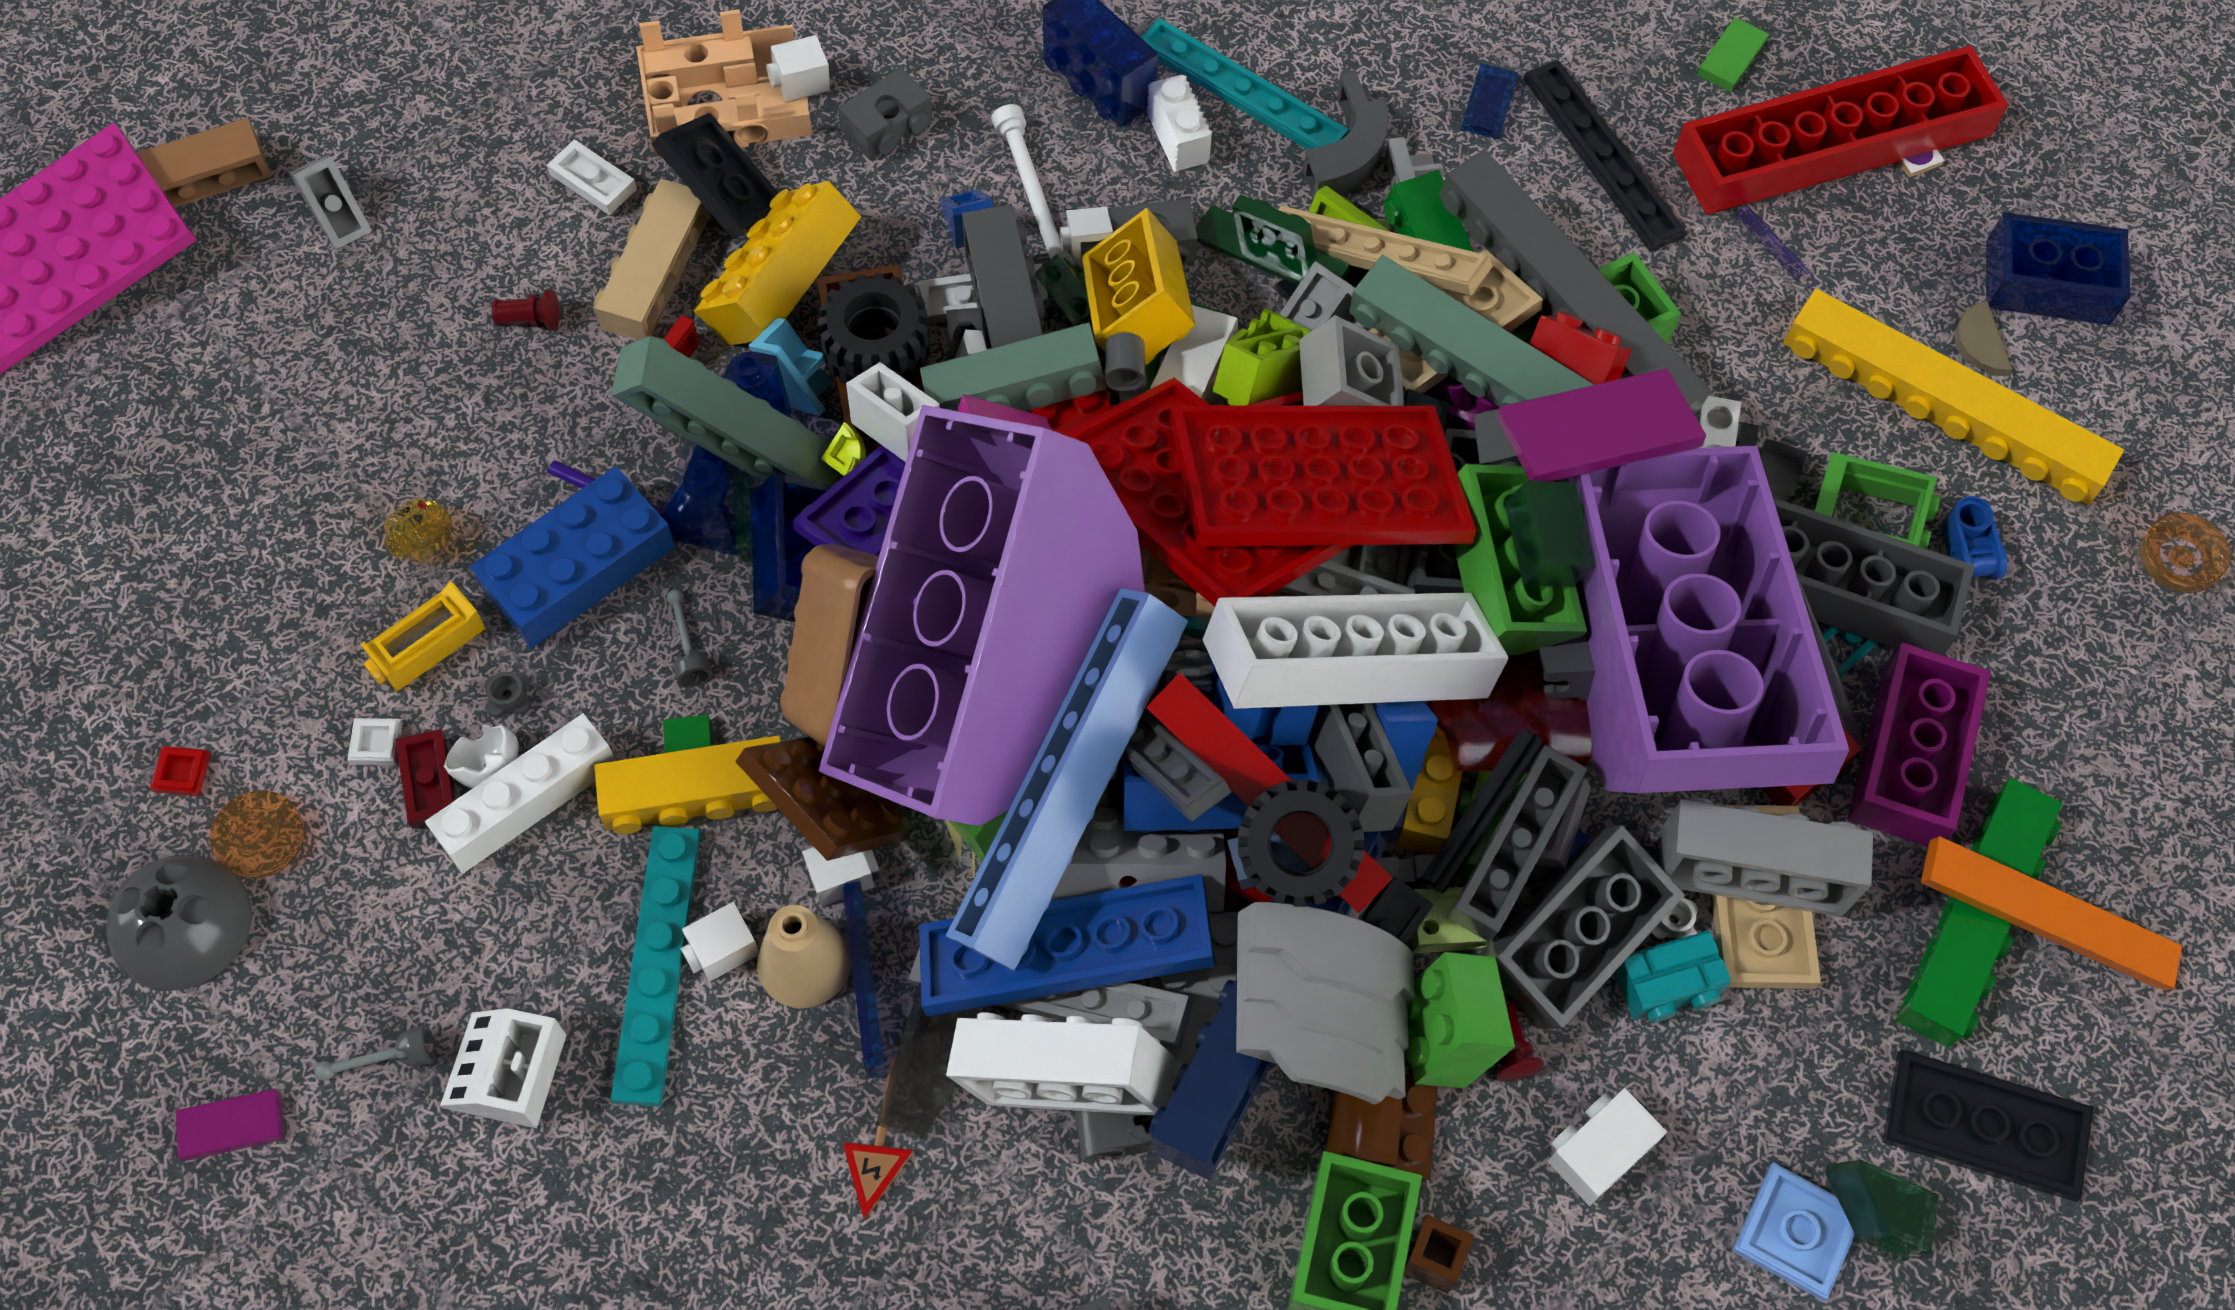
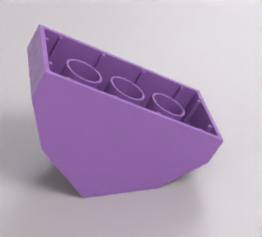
(978, 613)
(1700, 631)

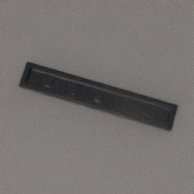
(1604, 156)

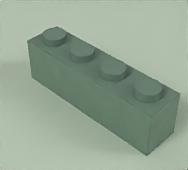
(1021, 373)

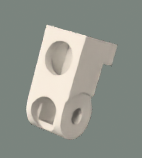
(1719, 428)

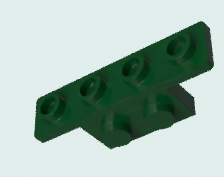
(1266, 239)

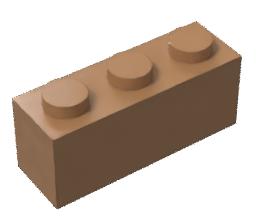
(208, 162)

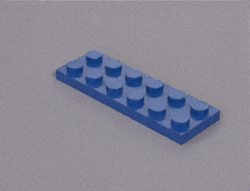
(1076, 947)

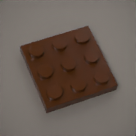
(824, 809)

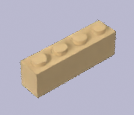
(651, 261)

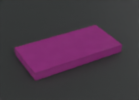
(1600, 426)

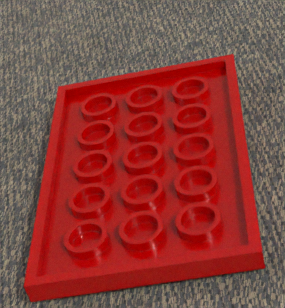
(1143, 466)
(1319, 476)

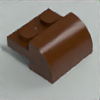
(1387, 1133)

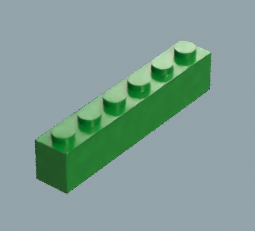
(1969, 940)

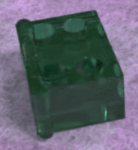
(1069, 290)

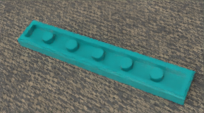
(1242, 87)

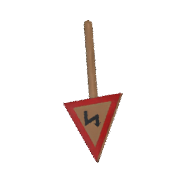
(874, 1166)

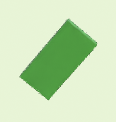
(1732, 54)

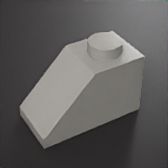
(331, 201)

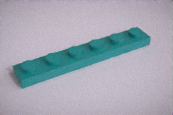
(656, 967)

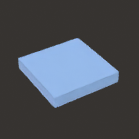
(1796, 1232)

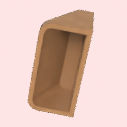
(824, 634)

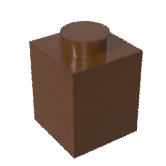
(1438, 1254)

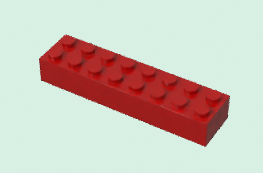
(1838, 129)

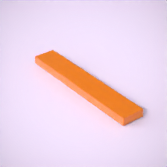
(2051, 913)

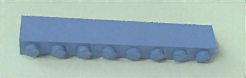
(1067, 778)

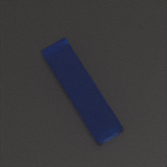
(864, 980)

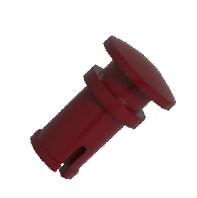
(528, 311)
(1517, 1062)

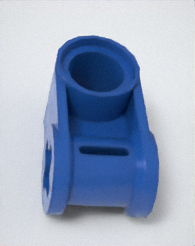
(1975, 543)

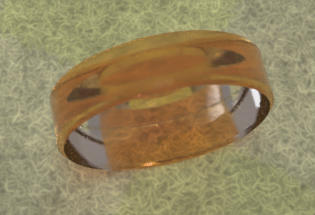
(2198, 532)
(257, 834)

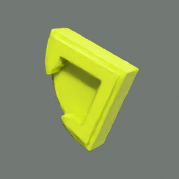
(845, 450)

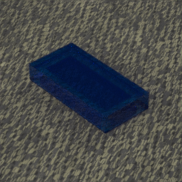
(1489, 101)

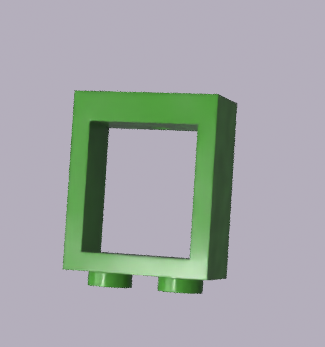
(1885, 483)

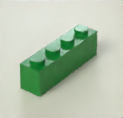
(1420, 213)

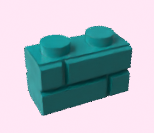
(1673, 976)

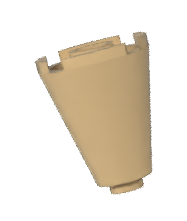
(803, 958)

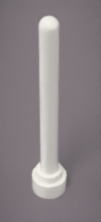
(1011, 125)

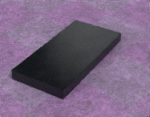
(1988, 1125)

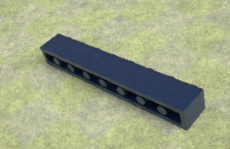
(1219, 1081)

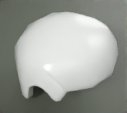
(468, 756)

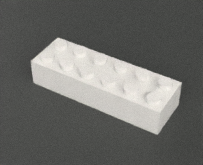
(1353, 649)

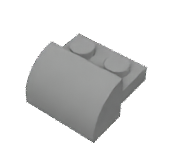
(1319, 299)

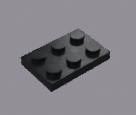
(717, 173)

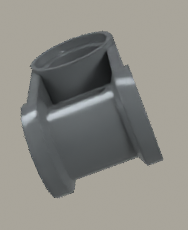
(1111, 1134)

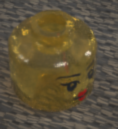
(417, 530)

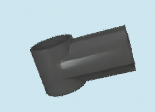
(1125, 367)

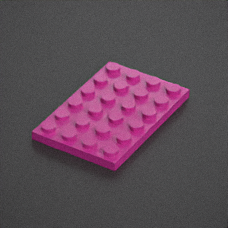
(79, 240)

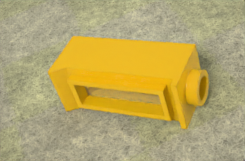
(422, 638)

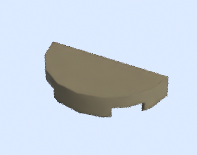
(1980, 341)

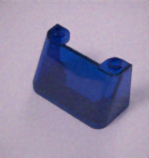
(699, 486)

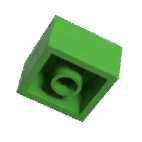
(1457, 1021)

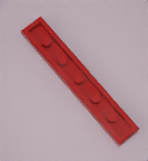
(1249, 774)

